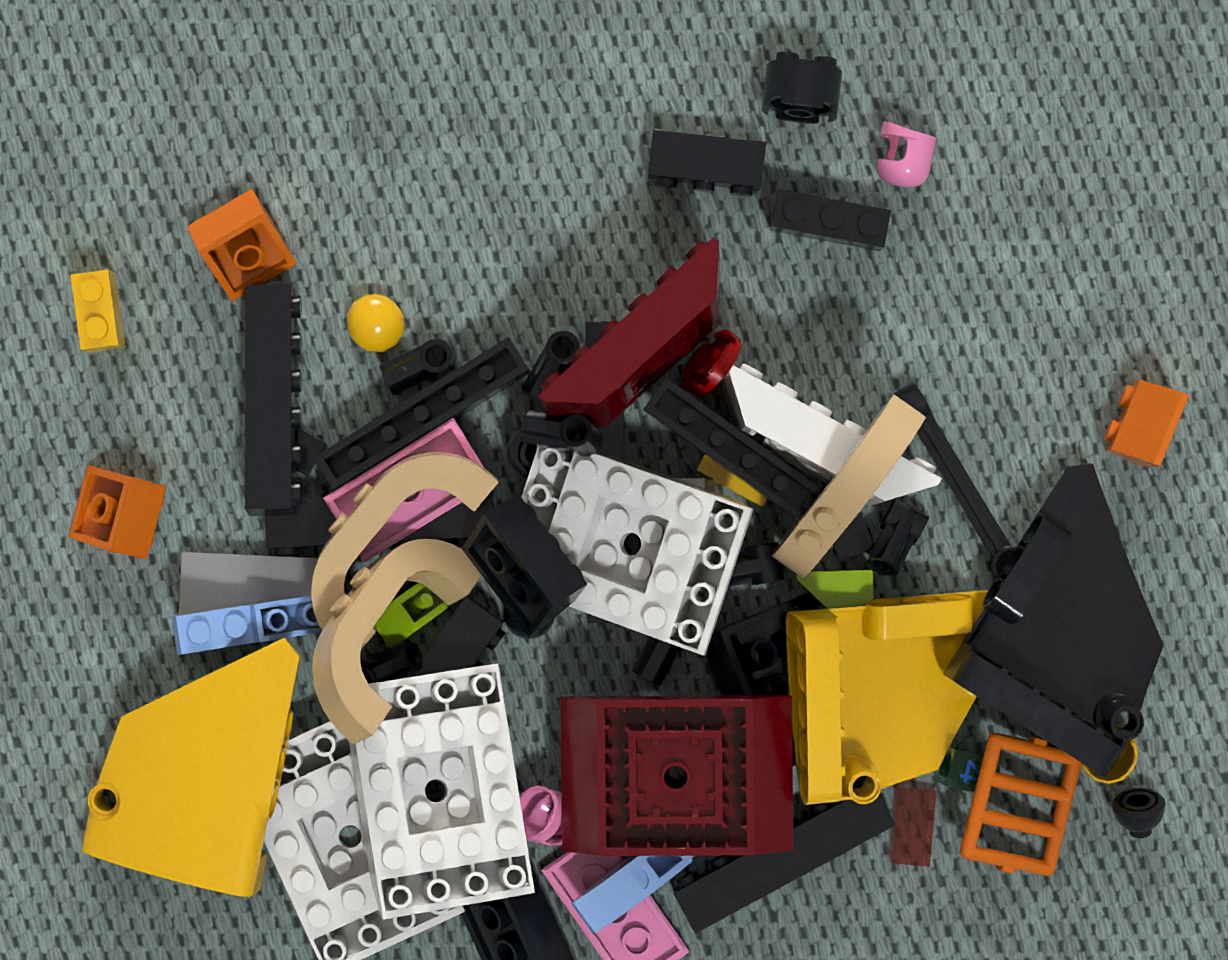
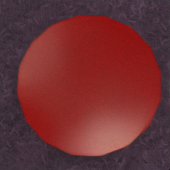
(710, 363)

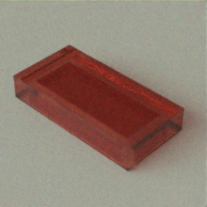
(913, 826)

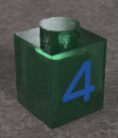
(961, 768)

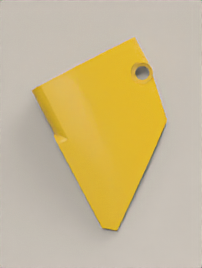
(875, 691)
(199, 776)

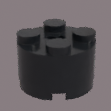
(802, 88)

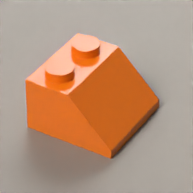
(241, 244)
(1145, 423)
(117, 512)

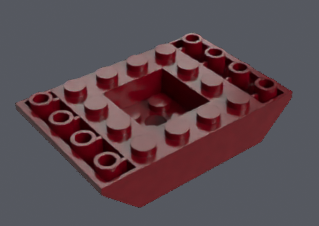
(642, 344)
(734, 765)

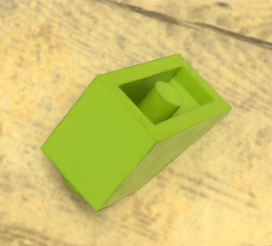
(839, 587)
(409, 614)

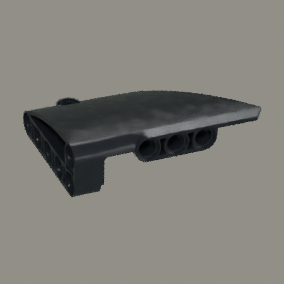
(1066, 630)

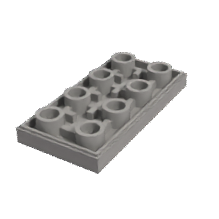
(233, 580)

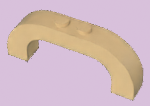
(850, 488)
(375, 506)
(336, 668)

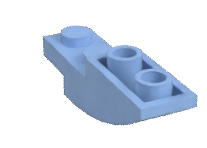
(244, 624)
(626, 887)

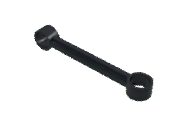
(957, 478)

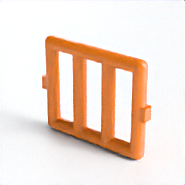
(980, 815)

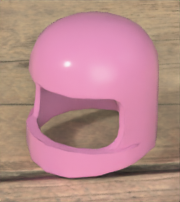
(915, 164)
(542, 815)

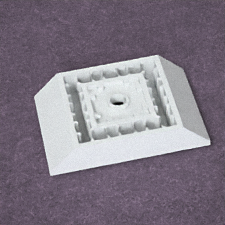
(808, 435)
(684, 532)
(474, 837)
(320, 872)

